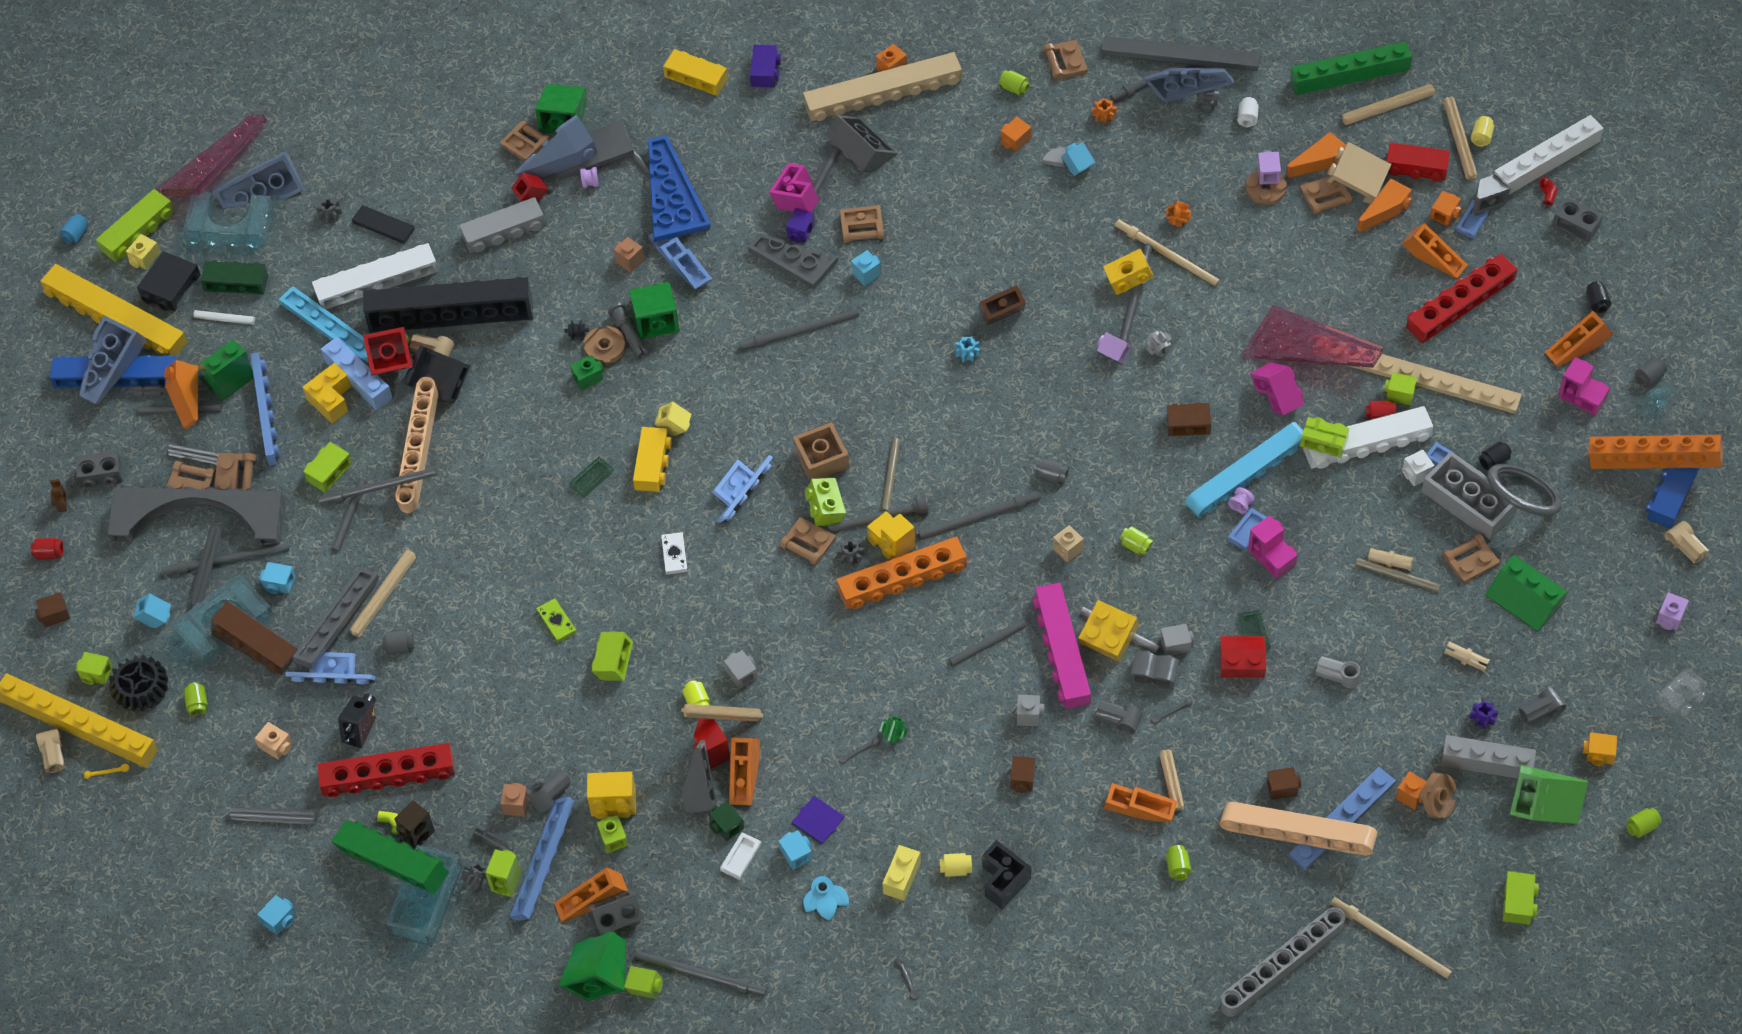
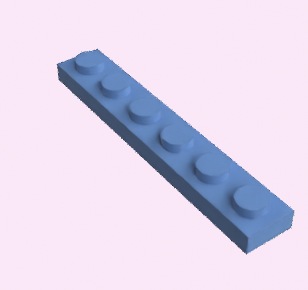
(264, 401)
(1349, 811)
(542, 858)

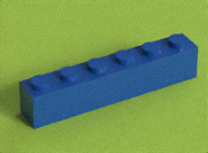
(144, 371)

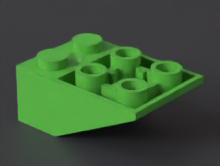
(1548, 796)

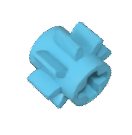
(967, 348)

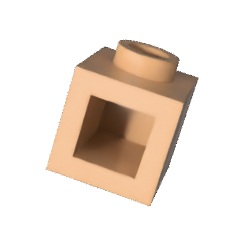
(273, 741)

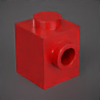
(528, 187)

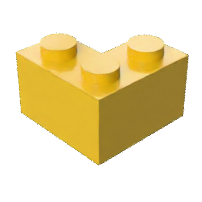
(326, 390)
(892, 535)

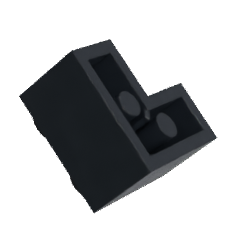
(1008, 872)

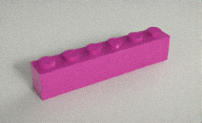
(1062, 646)

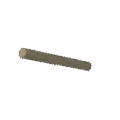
(890, 474)
(1398, 575)

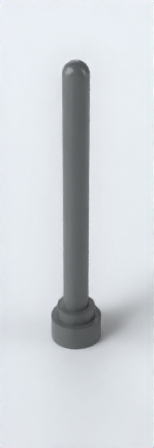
(918, 506)

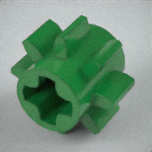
(893, 729)

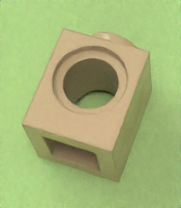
(1068, 543)

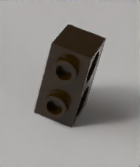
(414, 824)

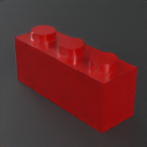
(1418, 161)

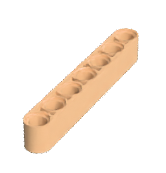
(417, 436)
(1298, 828)

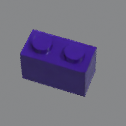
(764, 66)

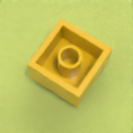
(1108, 631)
(611, 794)

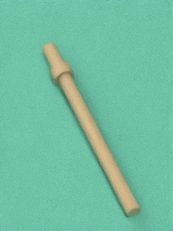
(1135, 233)
(1353, 913)

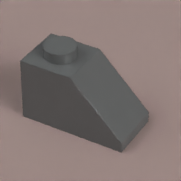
(1490, 194)

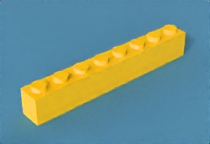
(97, 302)
(77, 721)

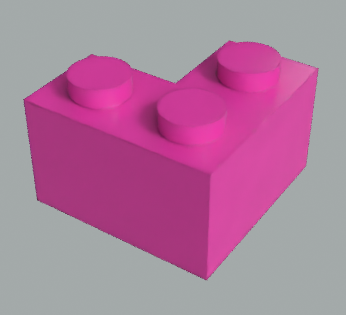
(794, 189)
(1280, 387)
(1582, 390)
(1269, 548)

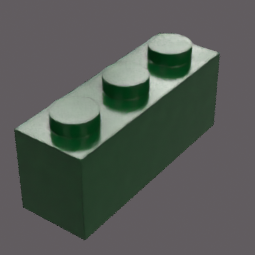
(234, 277)

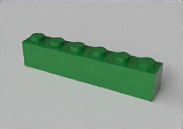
(1350, 68)
(390, 856)

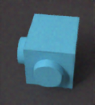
(1077, 158)
(866, 267)
(277, 578)
(152, 611)
(795, 849)
(277, 914)

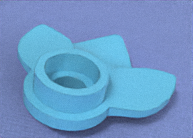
(827, 900)

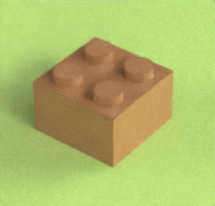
(821, 452)

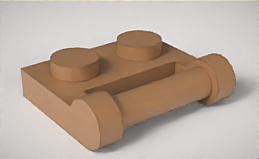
(1071, 58)
(521, 145)
(1321, 190)
(861, 218)
(228, 470)
(179, 482)
(810, 535)
(1475, 564)

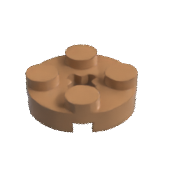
(1265, 196)
(603, 336)
(1438, 795)

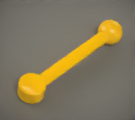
(124, 768)

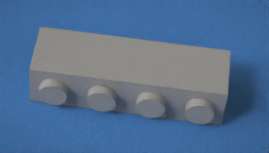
(502, 225)
(1486, 756)

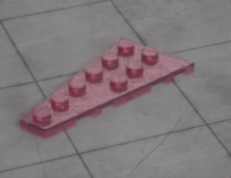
(208, 164)
(1300, 339)

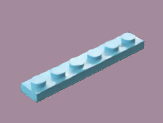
(323, 321)

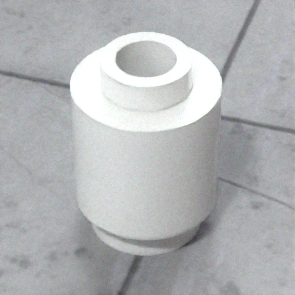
(1248, 112)

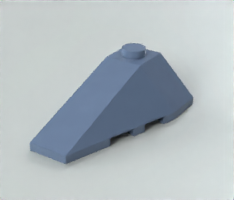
(111, 355)

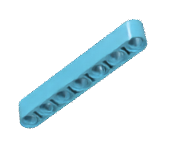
(1245, 470)

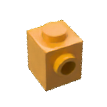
(1600, 749)

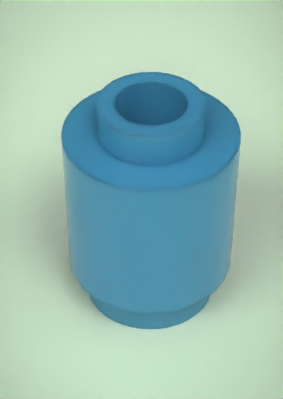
(74, 229)

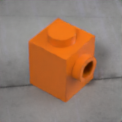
(890, 58)
(1015, 134)
(1446, 208)
(1409, 790)

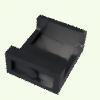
(167, 280)
(445, 371)

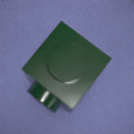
(725, 821)

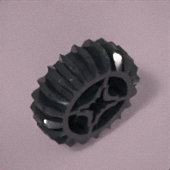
(144, 691)

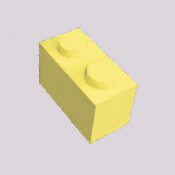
(901, 872)

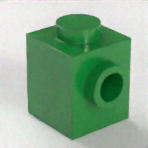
(587, 372)

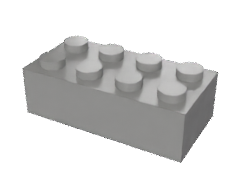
(1468, 495)

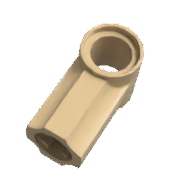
(441, 344)
(1683, 538)
(50, 747)

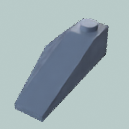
(1184, 82)
(565, 150)
(269, 178)

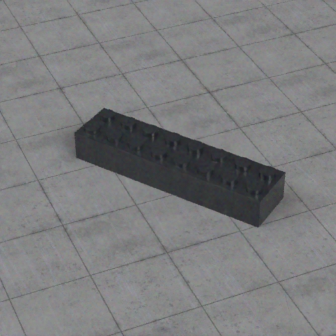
(448, 304)

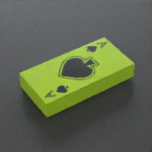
(556, 620)

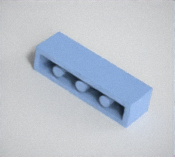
(369, 387)

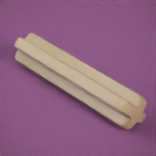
(1171, 778)

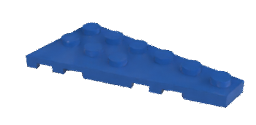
(673, 199)

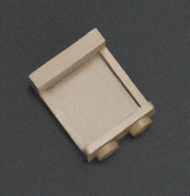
(1359, 171)

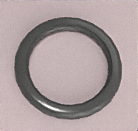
(1523, 505)

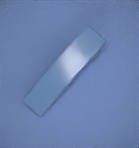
(682, 261)

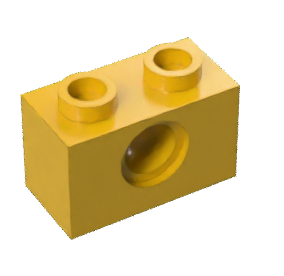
(1128, 271)

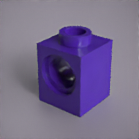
(800, 225)

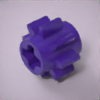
(1480, 718)

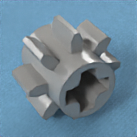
(1159, 343)

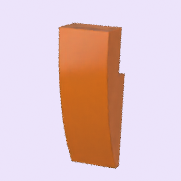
(1140, 804)

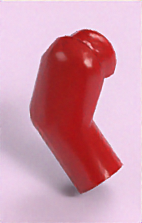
(1549, 190)

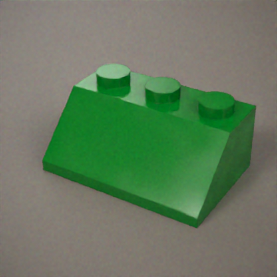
(1526, 593)

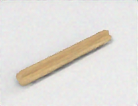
(1388, 104)
(1460, 138)
(382, 593)
(722, 712)

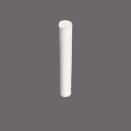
(224, 317)

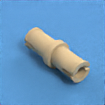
(1390, 559)
(1466, 656)

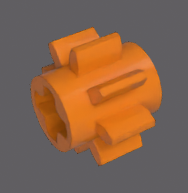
(1104, 110)
(1178, 213)

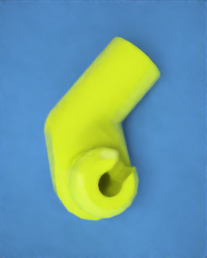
(388, 817)

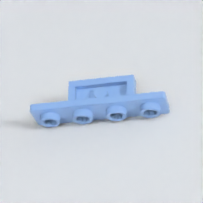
(735, 485)
(333, 666)

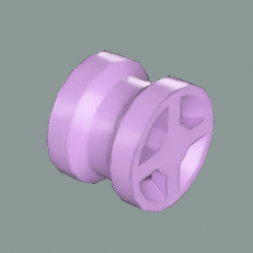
(589, 177)
(1241, 500)

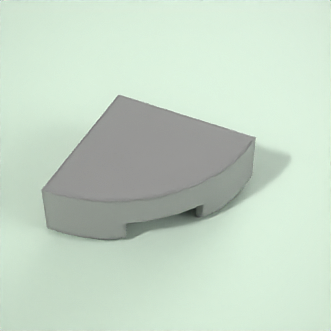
(1054, 157)

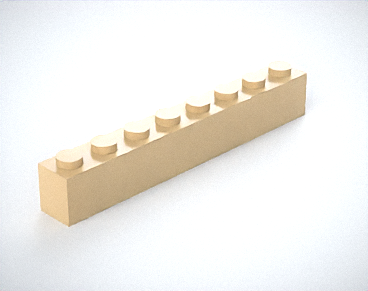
(882, 86)

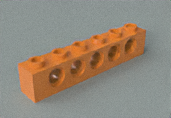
(1656, 452)
(907, 564)

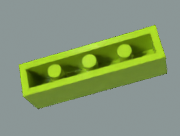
(140, 219)

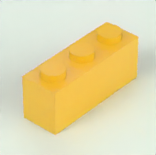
(695, 72)
(651, 459)

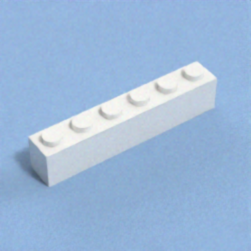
(1550, 154)
(379, 274)
(1378, 436)

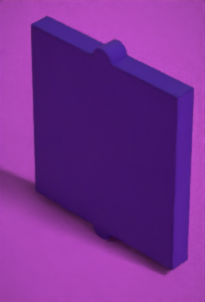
(818, 819)

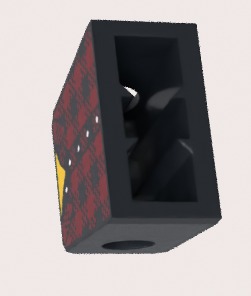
(357, 713)

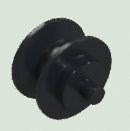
(576, 330)

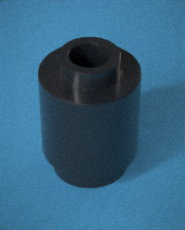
(1598, 297)
(1495, 454)

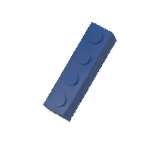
(1670, 495)

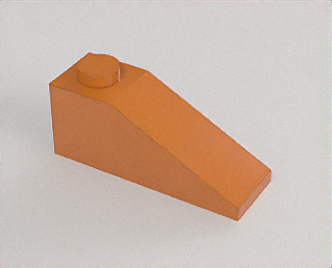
(1316, 158)
(1387, 204)
(1434, 251)
(1581, 339)
(183, 391)
(743, 770)
(597, 888)

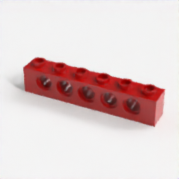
(1485, 286)
(376, 764)

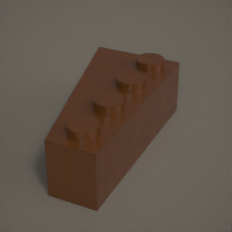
(252, 638)

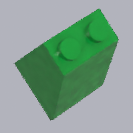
(559, 105)
(654, 310)
(226, 370)
(596, 967)

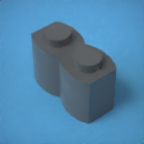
(1154, 670)

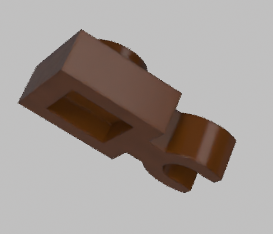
(58, 495)

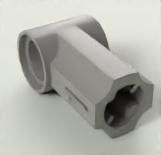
(1337, 671)

